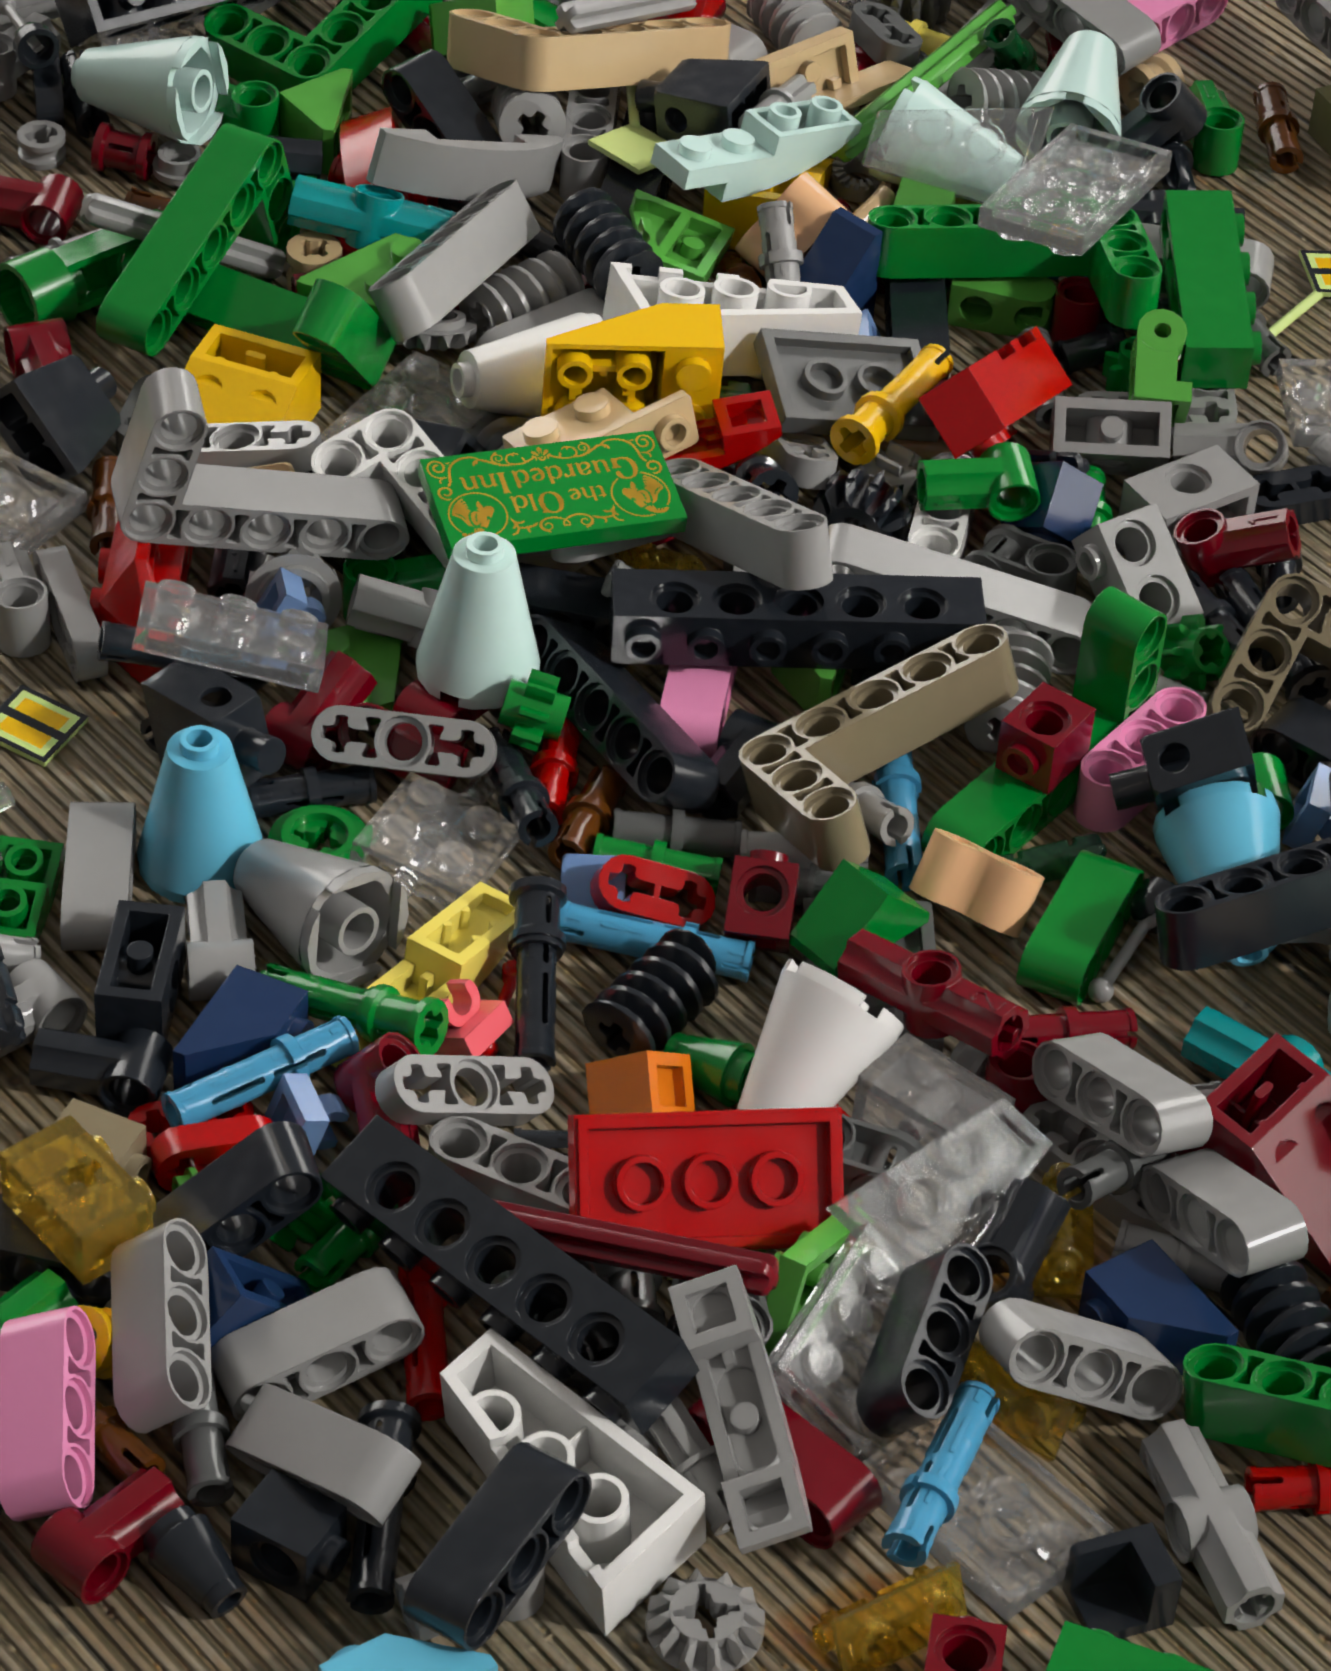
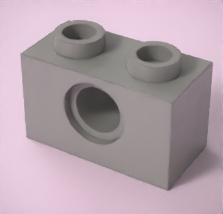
(1113, 433)
(1191, 484)

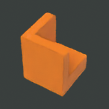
(640, 1083)

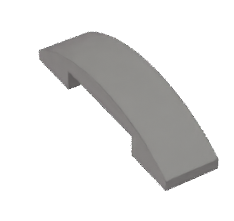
(461, 168)
(742, 1410)

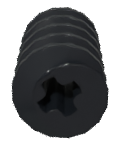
(598, 233)
(654, 995)
(1280, 1313)

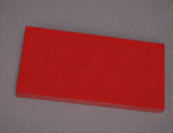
(709, 1173)

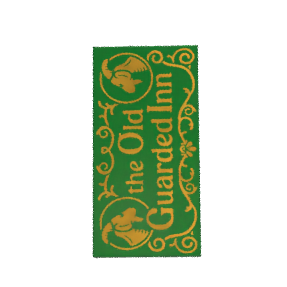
(555, 493)

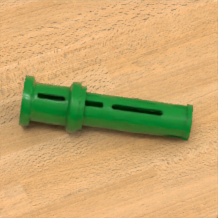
(372, 1009)

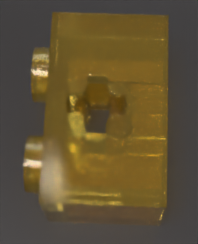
(75, 1196)

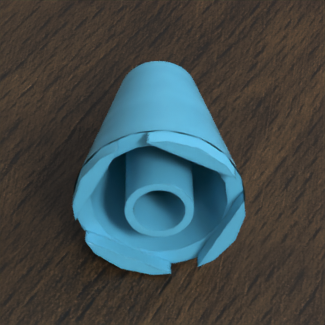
(196, 815)
(1216, 831)

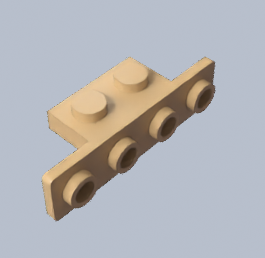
(832, 66)
(604, 415)

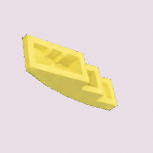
(455, 944)

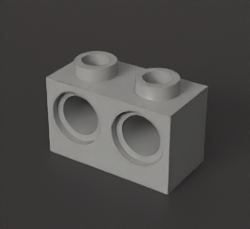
(1151, 563)

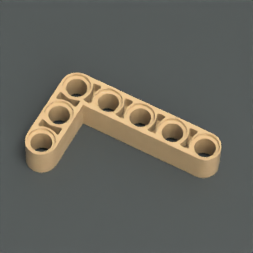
(554, 60)

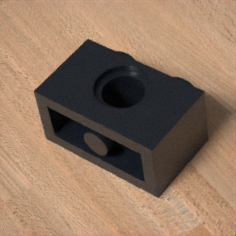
(141, 969)

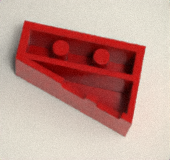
(988, 396)

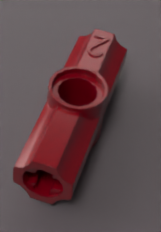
(933, 994)

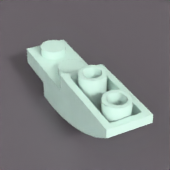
(763, 153)

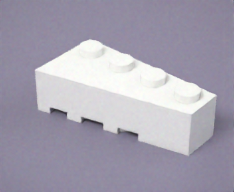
(742, 306)
(640, 1510)

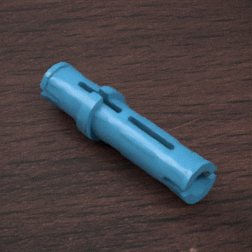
(902, 787)
(635, 935)
(261, 1072)
(932, 1492)

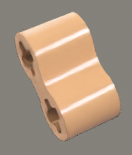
(811, 212)
(976, 882)

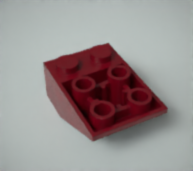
(1277, 1127)

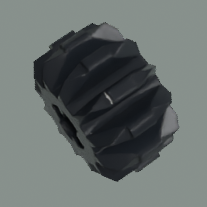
(865, 503)

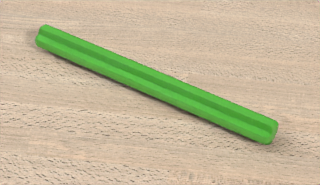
(935, 68)

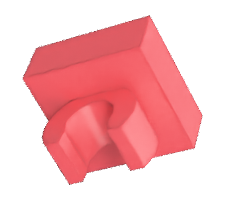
(472, 1021)

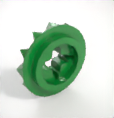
(314, 823)

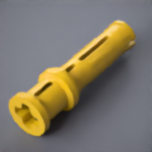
(882, 413)

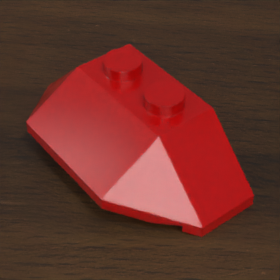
(123, 575)

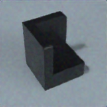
(1123, 1582)

